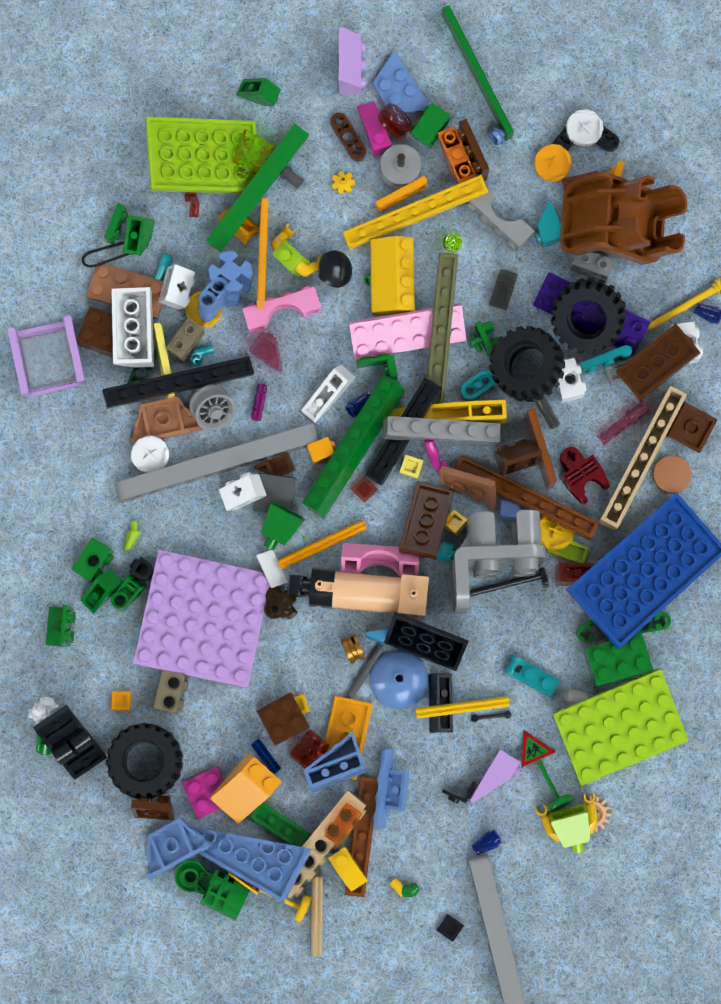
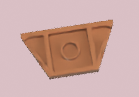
(164, 420)

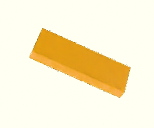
(401, 194)

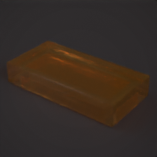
(343, 824)

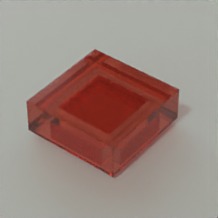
(364, 489)

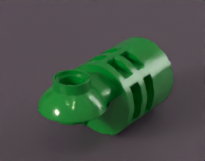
(218, 889)

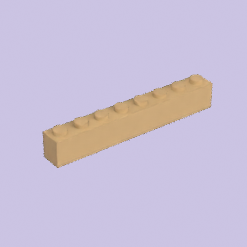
(642, 458)

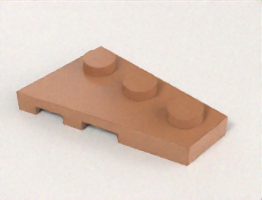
(477, 487)

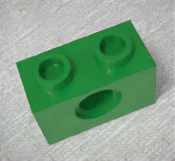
(93, 549)

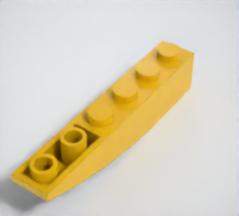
(474, 411)

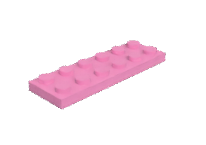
(400, 332)

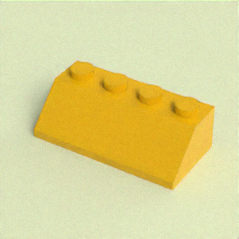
(392, 275)

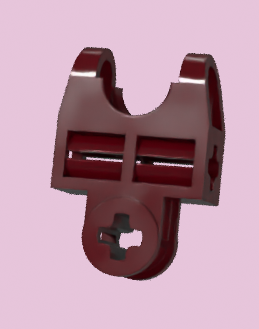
(575, 468)

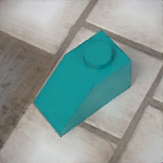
(548, 228)

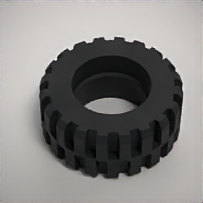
(577, 337)
(510, 347)
(118, 755)

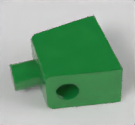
(280, 525)

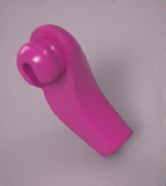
(433, 455)

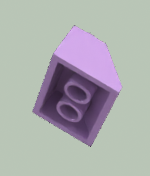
(350, 62)

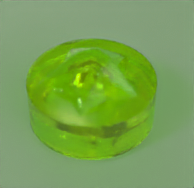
(452, 242)

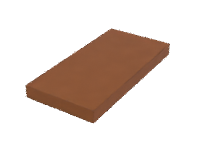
(537, 437)

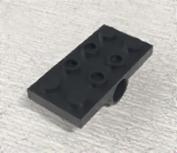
(70, 742)

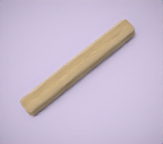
(316, 915)

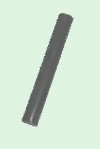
(365, 671)

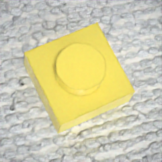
(411, 467)

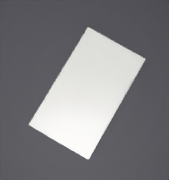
(271, 568)

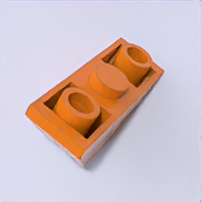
(455, 155)

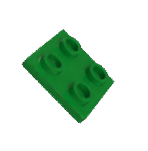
(59, 626)

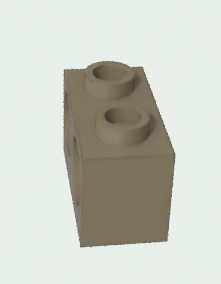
(185, 340)
(165, 691)

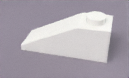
(328, 393)

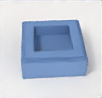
(508, 510)

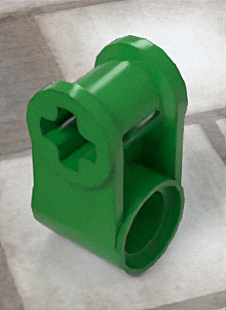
(128, 592)

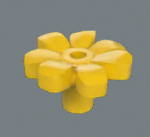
(343, 182)

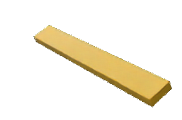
(415, 212)

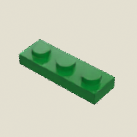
(280, 825)

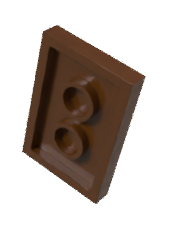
(472, 149)

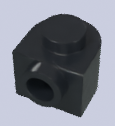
(141, 569)

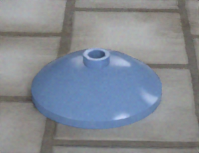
(394, 693)

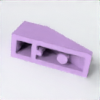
(499, 772)

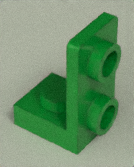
(389, 369)

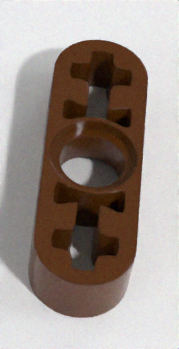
(345, 123)

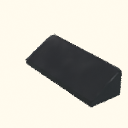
(439, 694)

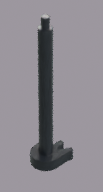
(541, 575)

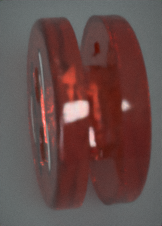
(395, 121)

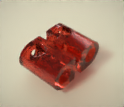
(309, 749)

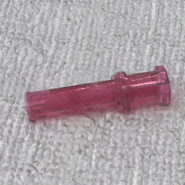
(630, 417)

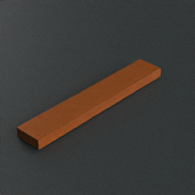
(363, 831)

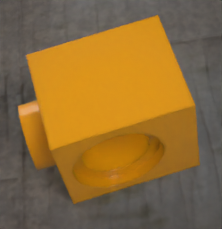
(321, 450)

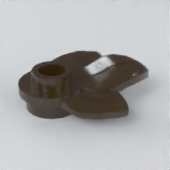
(282, 602)

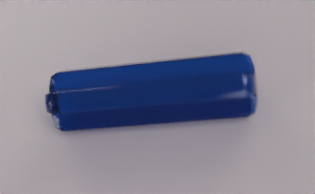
(265, 756)

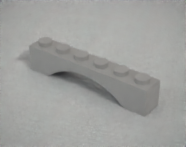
(435, 429)

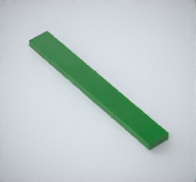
(477, 72)
(257, 188)

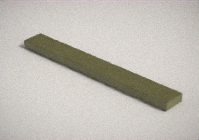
(442, 322)

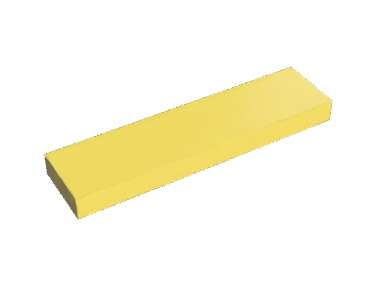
(161, 352)

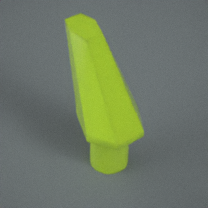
(131, 536)

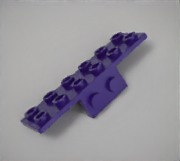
(589, 314)

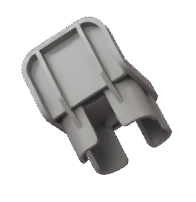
(485, 558)

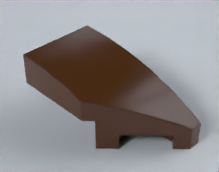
(278, 466)

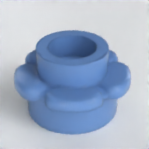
(497, 136)

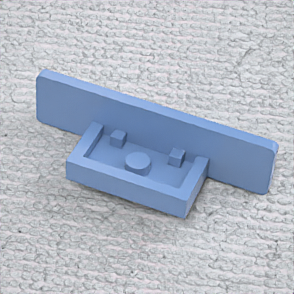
(391, 789)

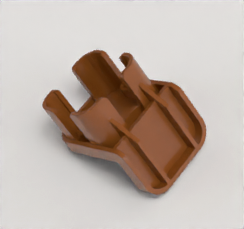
(621, 217)

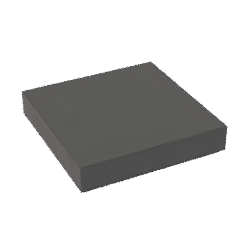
(277, 489)

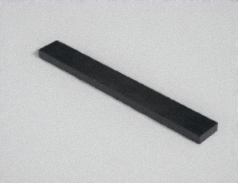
(177, 382)

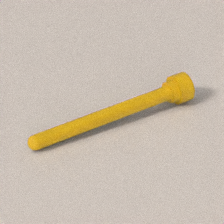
(714, 289)

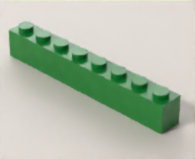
(353, 446)

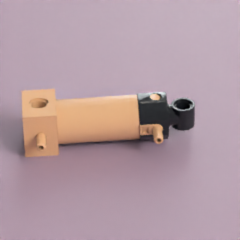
(362, 592)

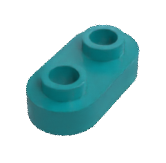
(477, 385)

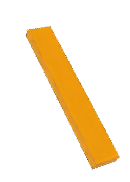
(262, 251)

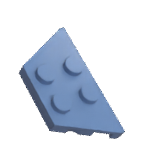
(398, 87)
(173, 846)

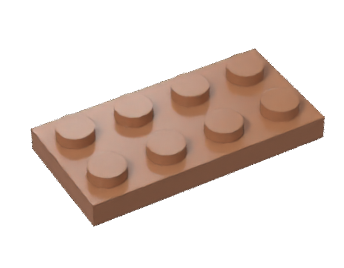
(110, 277)

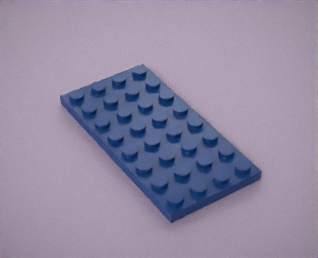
(646, 570)

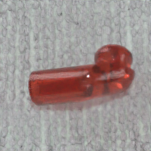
(194, 203)

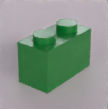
(431, 122)

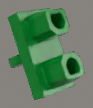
(482, 330)

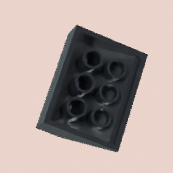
(425, 641)

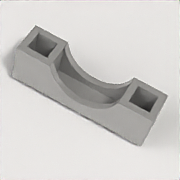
(515, 233)

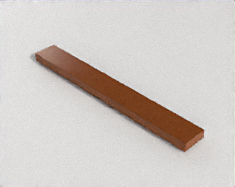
(532, 500)

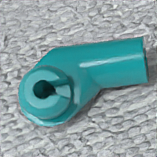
(165, 261)
(199, 354)

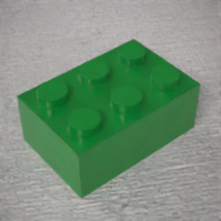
(612, 664)

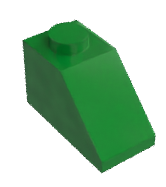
(259, 91)
(137, 235)
(101, 590)

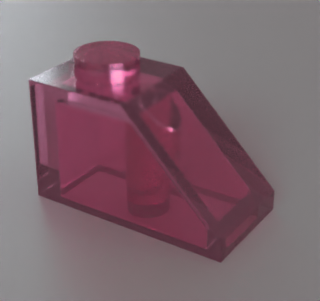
(267, 350)

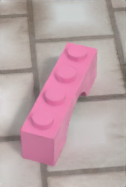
(303, 301)
(360, 556)

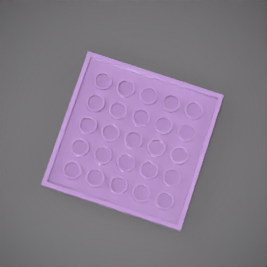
(202, 619)

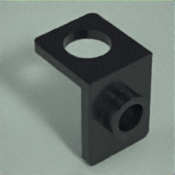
(454, 798)

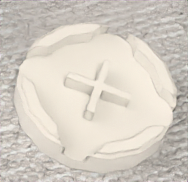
(584, 128)
(150, 454)

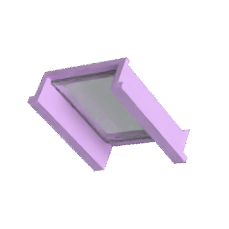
(46, 358)

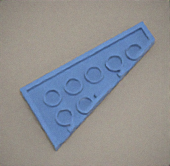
(259, 862)

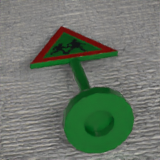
(534, 751)

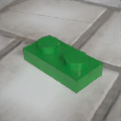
(120, 216)

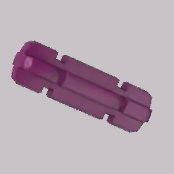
(259, 402)

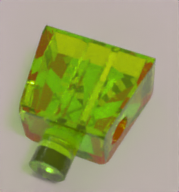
(251, 153)

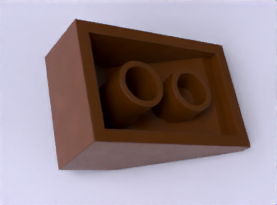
(517, 457)

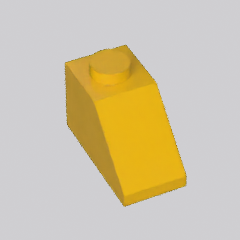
(348, 869)

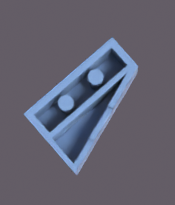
(335, 766)

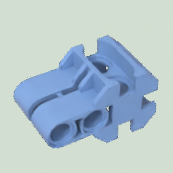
(224, 285)

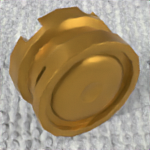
(352, 648)

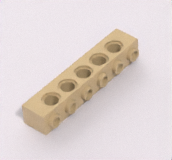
(319, 856)

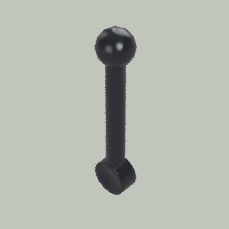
(475, 718)

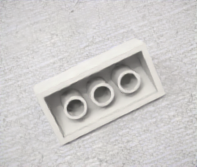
(132, 327)

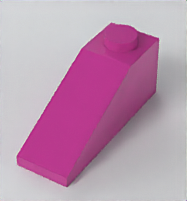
(375, 133)

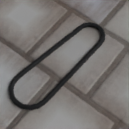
(103, 248)

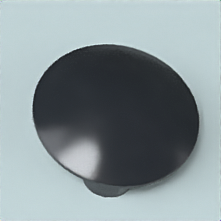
(335, 269)

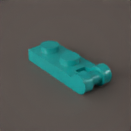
(606, 359)
(532, 676)

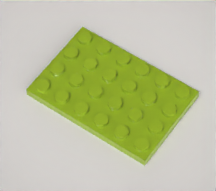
(195, 154)
(620, 726)

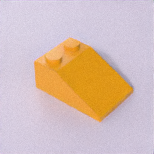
(245, 788)

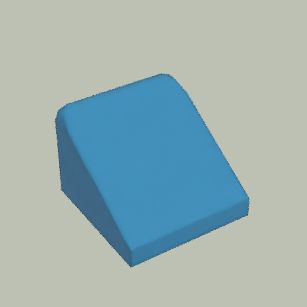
(378, 635)

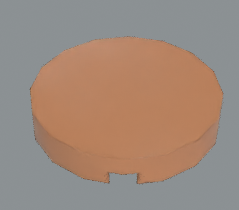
(672, 474)

